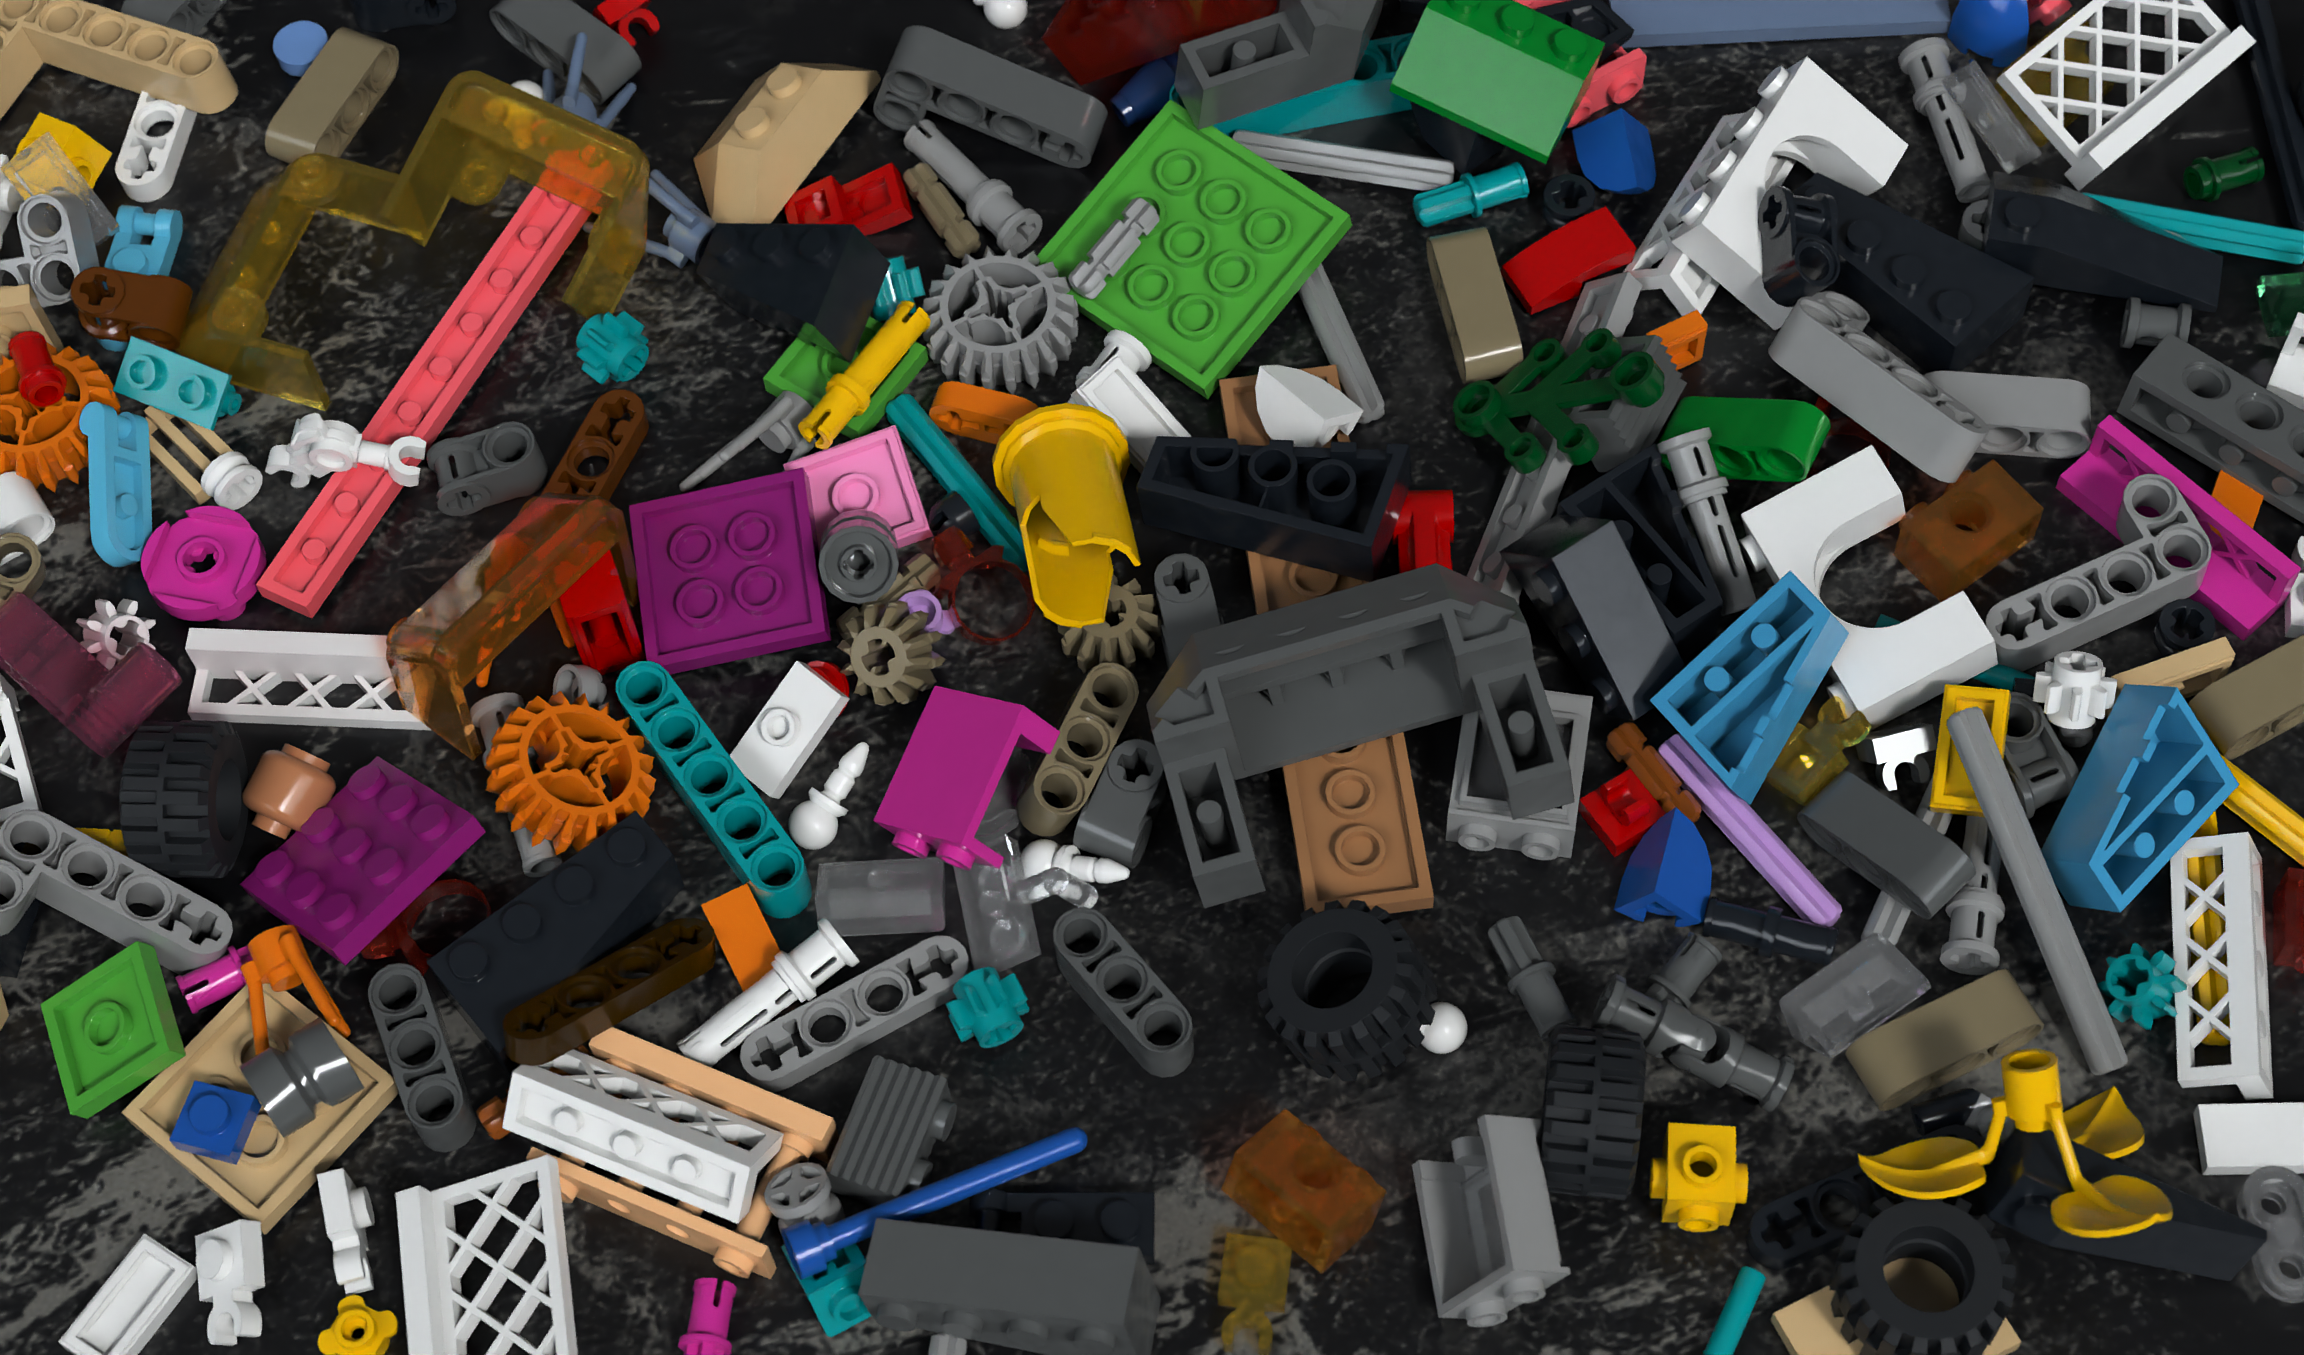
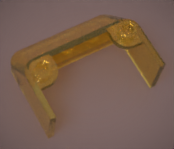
(496, 130)
(230, 308)

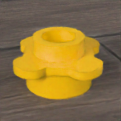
(352, 1315)

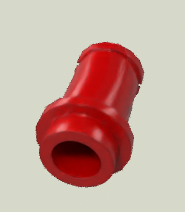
(39, 378)

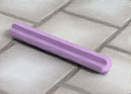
(1751, 835)

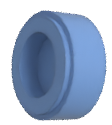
(298, 46)

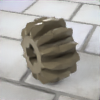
(1124, 636)
(869, 656)

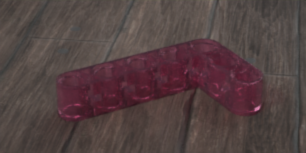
(73, 685)

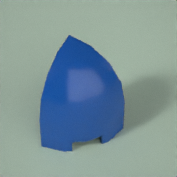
(1991, 29)
(1616, 153)
(1668, 873)

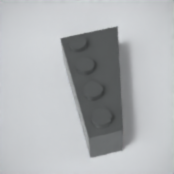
(1011, 1289)

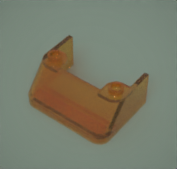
(496, 600)

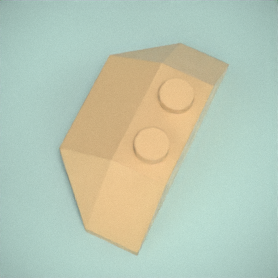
(777, 137)

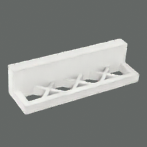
(1677, 274)
(300, 658)
(2245, 970)
(635, 1133)

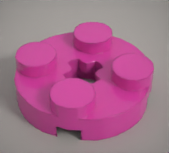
(210, 594)

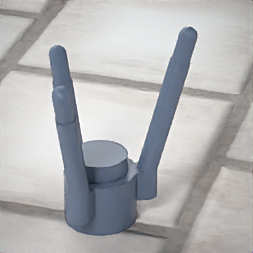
(576, 101)
(685, 228)

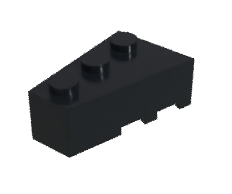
(798, 278)

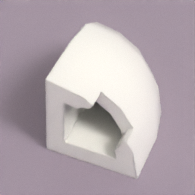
(1302, 406)

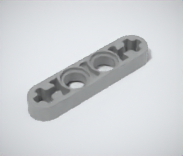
(851, 1005)

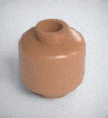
(287, 789)

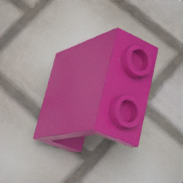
(953, 773)

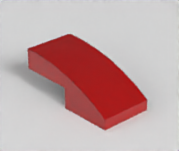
(868, 202)
(1561, 261)

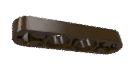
(549, 1025)

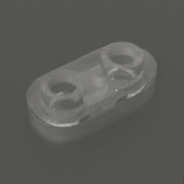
(2284, 1231)

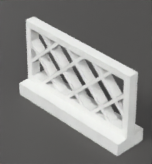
(2143, 110)
(435, 1265)

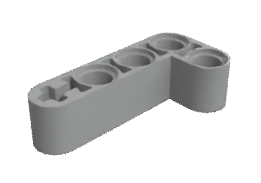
(46, 249)
(1875, 388)
(2088, 586)
(106, 904)

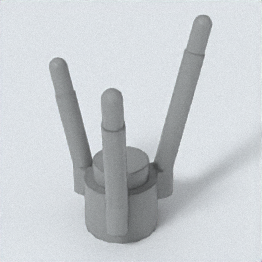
(776, 429)

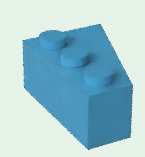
(1754, 684)
(2135, 799)

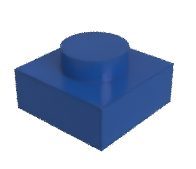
(215, 1122)

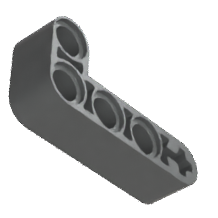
(989, 96)

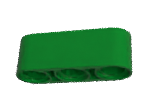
(1753, 435)

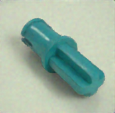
(1471, 195)

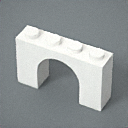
(1798, 117)
(1876, 668)

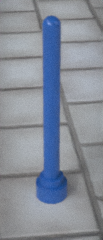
(816, 1244)

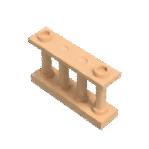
(737, 1252)

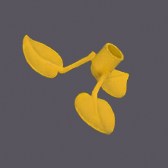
(2034, 1101)

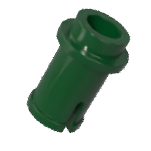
(2210, 177)

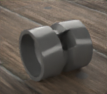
(858, 556)
(301, 1077)

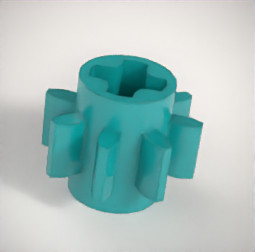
(897, 286)
(612, 347)
(2130, 975)
(988, 1007)

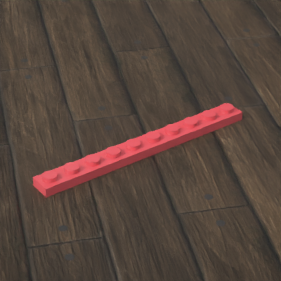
(424, 399)

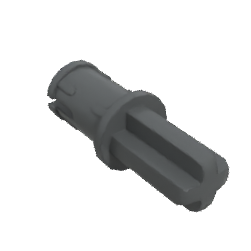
(1684, 971)
(1530, 976)

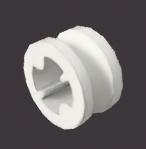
(231, 480)

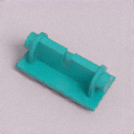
(176, 384)

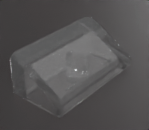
(1990, 116)
(45, 169)
(882, 896)
(1852, 996)

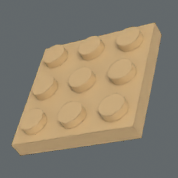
(271, 1168)

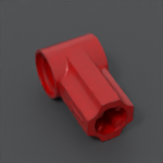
(1425, 529)

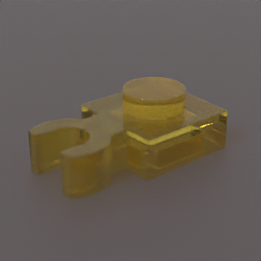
(1816, 755)
(1253, 1281)

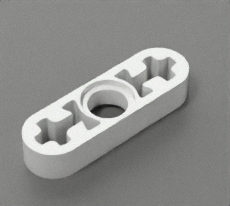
(163, 151)

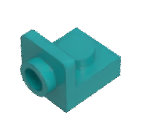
(836, 1291)

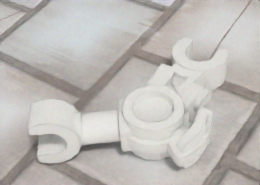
(336, 446)

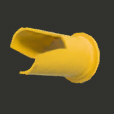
(1066, 481)

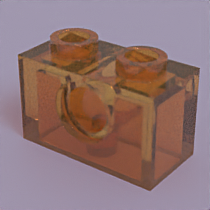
(1952, 558)
(1303, 1190)

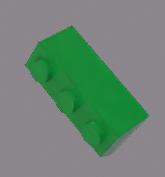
(1499, 71)

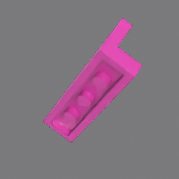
(2233, 583)

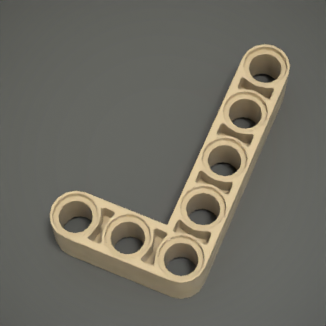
(111, 50)

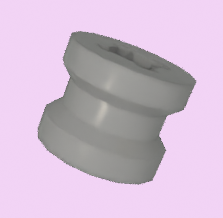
(802, 1194)

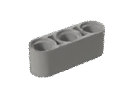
(2024, 412)

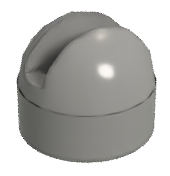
(580, 679)

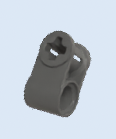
(485, 468)
(1183, 612)
(2036, 761)
(1120, 812)

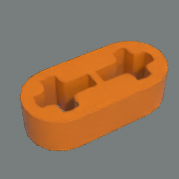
(976, 410)

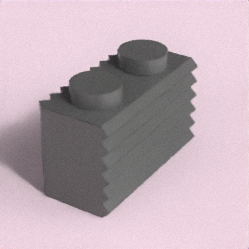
(1624, 428)
(891, 1133)

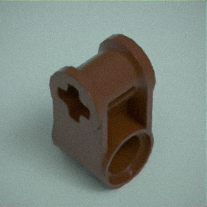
(132, 306)

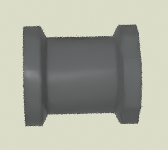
(2150, 323)

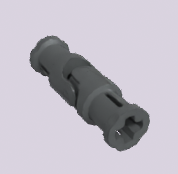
(1686, 1037)

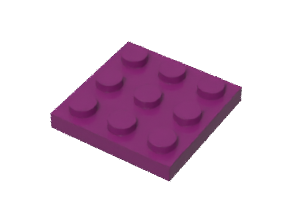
(729, 572)
(362, 859)

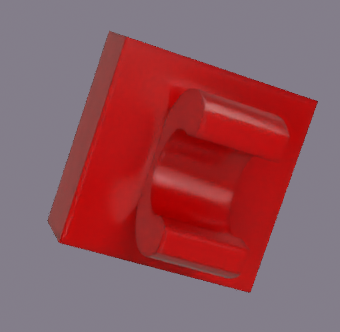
(621, 13)
(1620, 812)

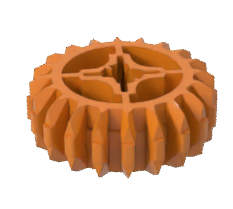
(50, 436)
(574, 751)

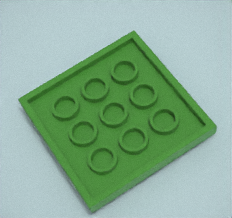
(1219, 261)

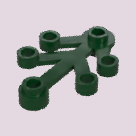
(1486, 407)

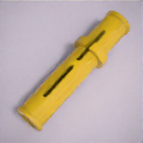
(850, 392)

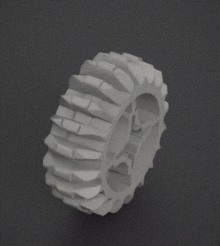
(1016, 295)

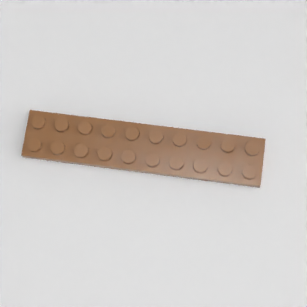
(1358, 805)

